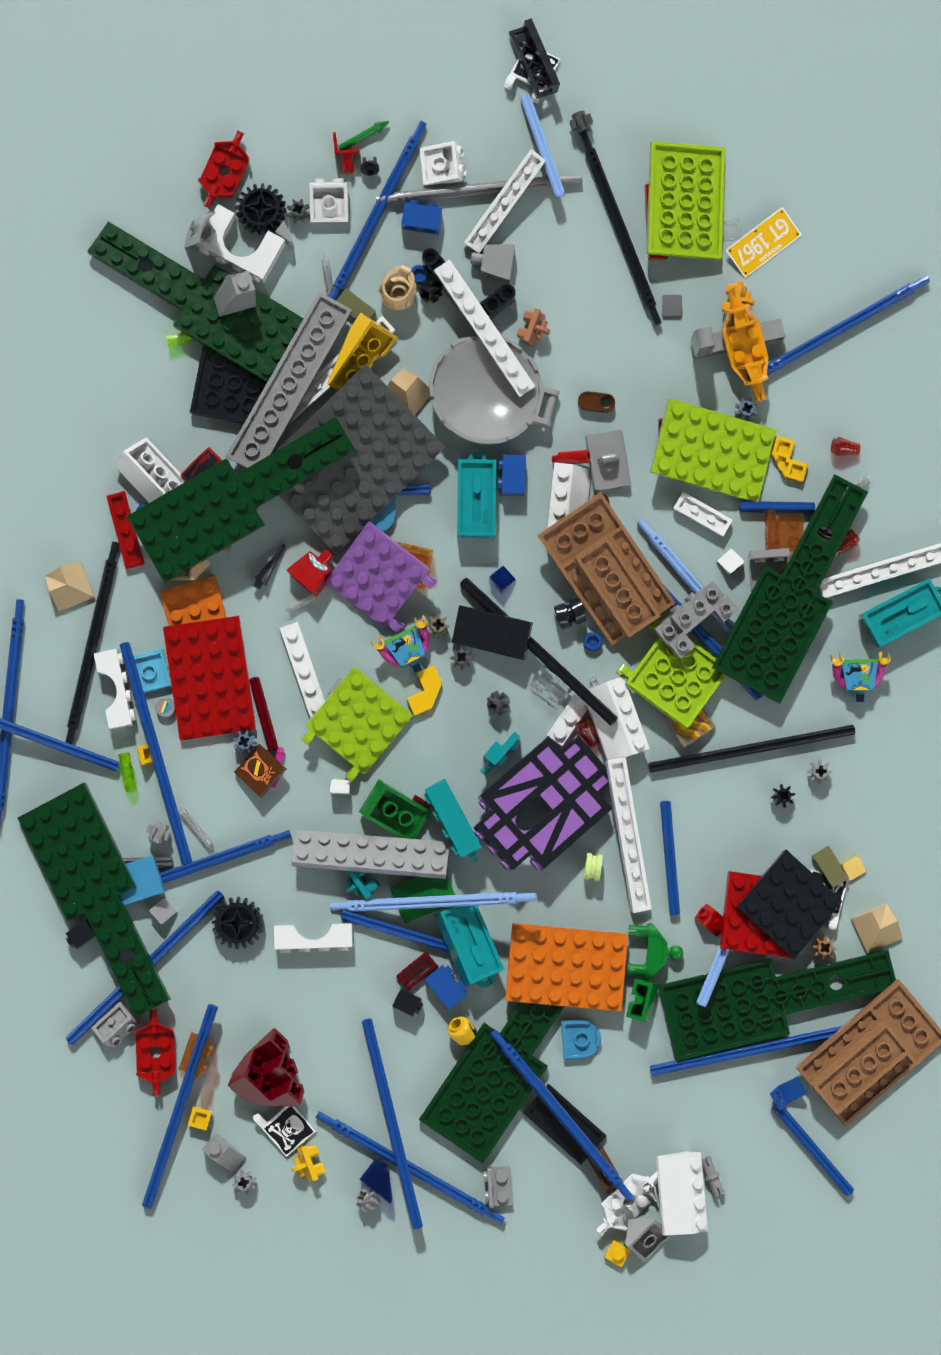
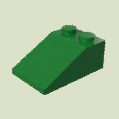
(394, 811)
(421, 888)

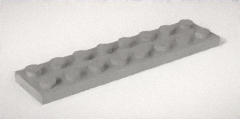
(371, 854)

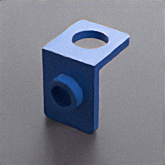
(788, 1092)

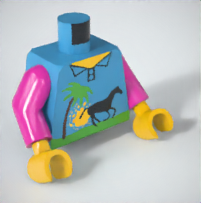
(406, 647)
(859, 674)

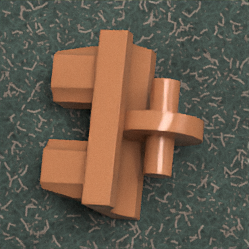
(536, 327)

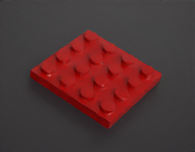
(737, 930)

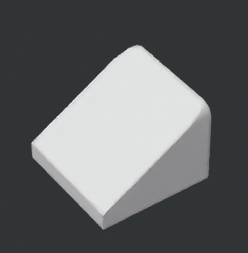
(730, 561)
(340, 787)

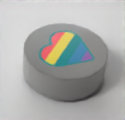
(165, 707)

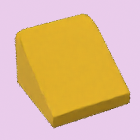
(853, 867)

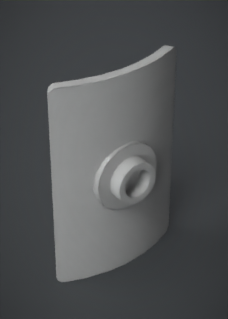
(196, 229)
(608, 460)

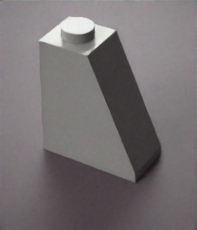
(235, 294)

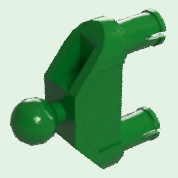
(656, 951)

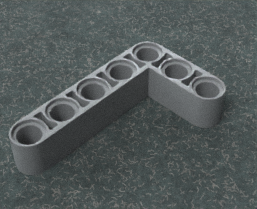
(709, 344)

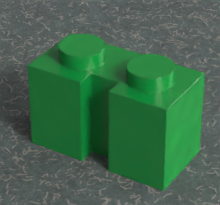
(643, 1005)

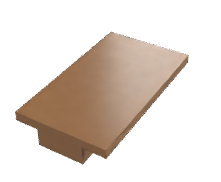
(606, 569)
(871, 1052)

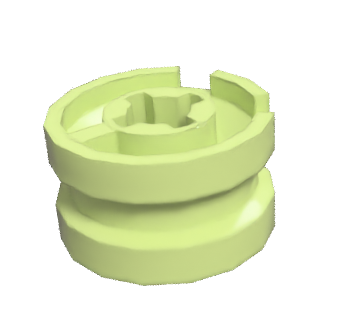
(593, 866)

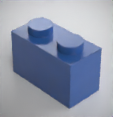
(421, 217)
(513, 475)
(446, 986)

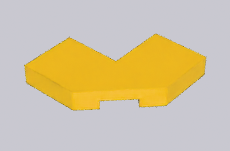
(789, 468)
(431, 684)

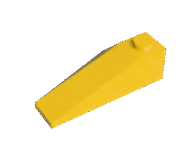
(362, 346)

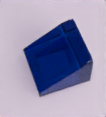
(502, 578)

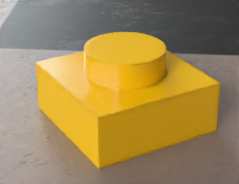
(200, 1118)
(617, 1253)

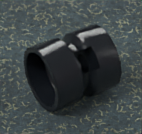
(570, 613)

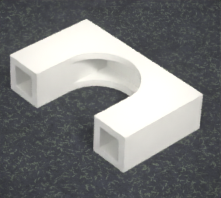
(258, 263)

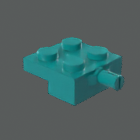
(497, 753)

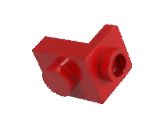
(710, 919)

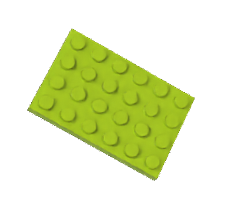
(685, 200)
(712, 450)

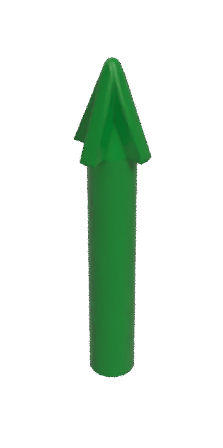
(378, 127)

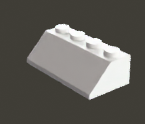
(148, 470)
(568, 490)
(626, 734)
(681, 1193)

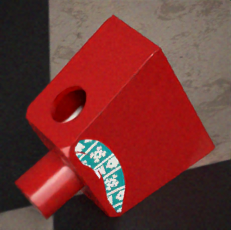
(312, 571)

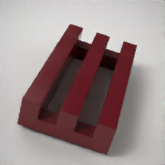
(404, 981)

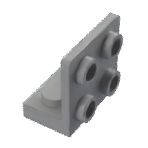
(774, 559)

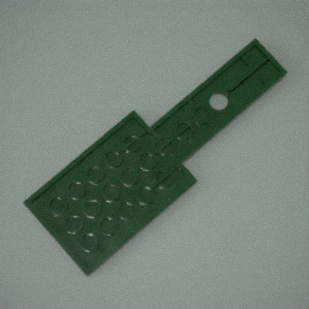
(247, 338)
(221, 505)
(784, 608)
(88, 879)
(753, 1001)
(485, 1087)

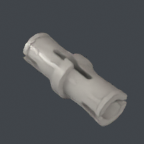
(712, 1176)

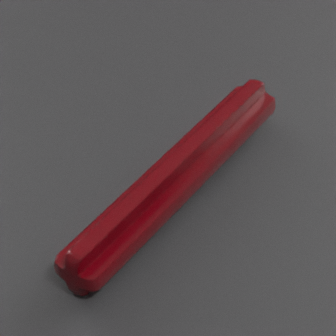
(263, 713)

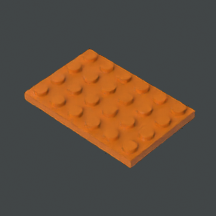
(566, 967)

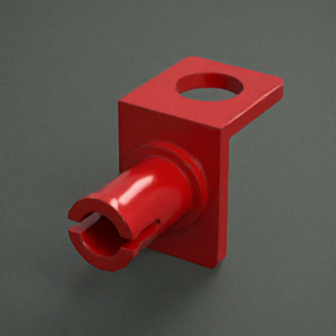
(347, 156)

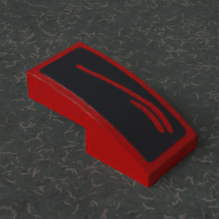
(201, 463)

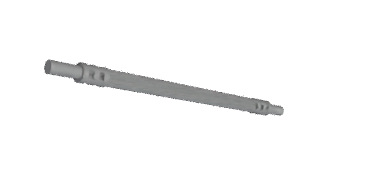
(470, 190)

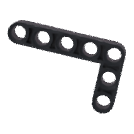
(495, 297)

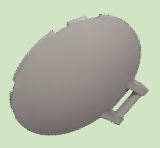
(478, 400)

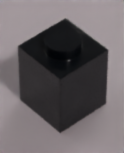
(80, 935)
(407, 1002)

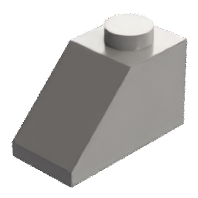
(223, 1152)

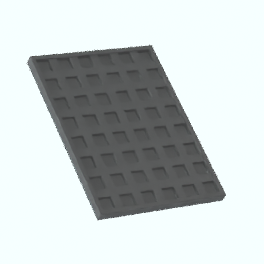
(389, 454)

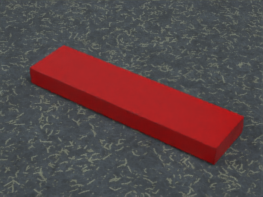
(125, 532)

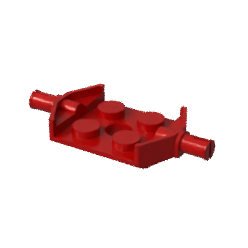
(228, 155)
(149, 1067)

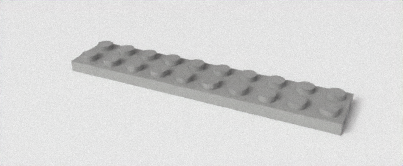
(290, 381)

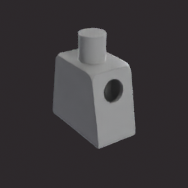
(495, 261)

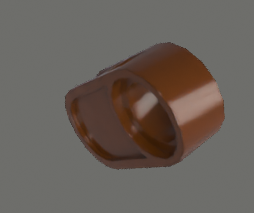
(592, 401)

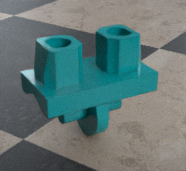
(365, 887)

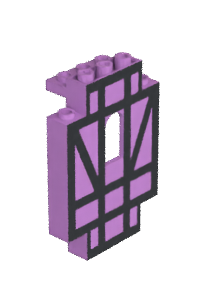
(570, 786)

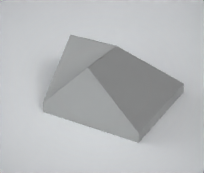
(644, 1237)

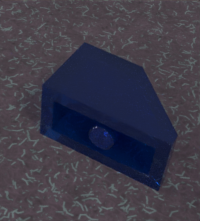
(378, 1179)

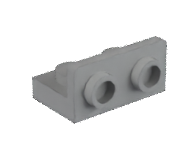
(115, 1025)
(499, 1186)

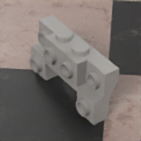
(690, 614)

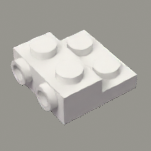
(442, 163)
(328, 200)

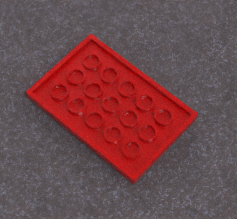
(209, 678)

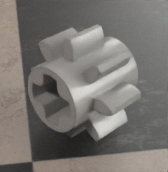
(815, 775)
(158, 832)
(241, 1186)
(367, 1200)

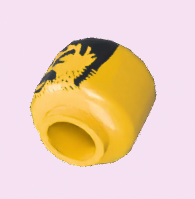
(462, 1030)

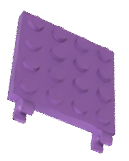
(379, 576)

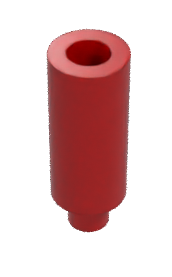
(572, 457)

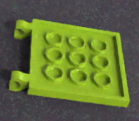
(674, 684)
(357, 721)

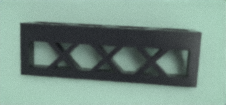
(541, 57)

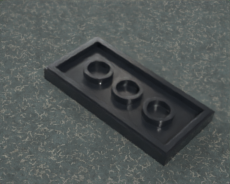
(492, 632)
(546, 1121)

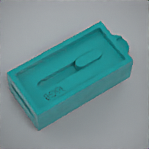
(476, 497)
(902, 613)
(454, 821)
(469, 944)

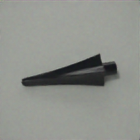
(264, 574)

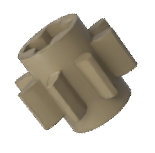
(432, 629)

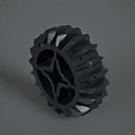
(261, 192)
(238, 913)

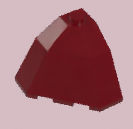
(268, 1074)

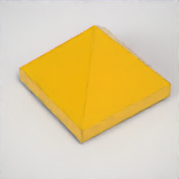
(144, 755)

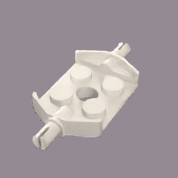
(617, 1213)

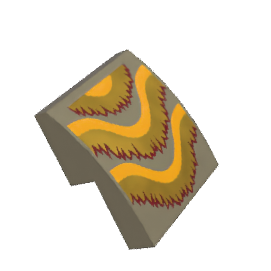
(699, 727)

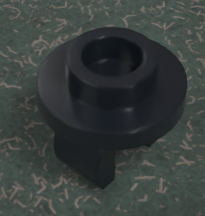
(369, 167)

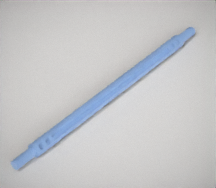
(678, 566)
(433, 901)

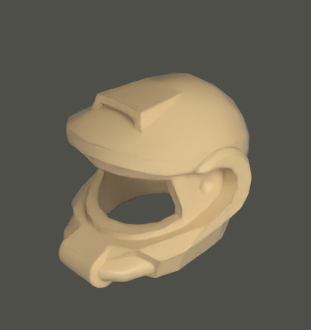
(398, 288)

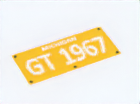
(763, 242)

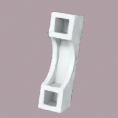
(119, 713)
(287, 938)

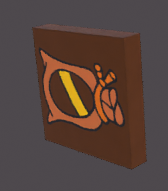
(260, 770)

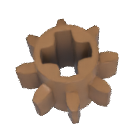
(818, 946)

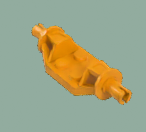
(745, 344)

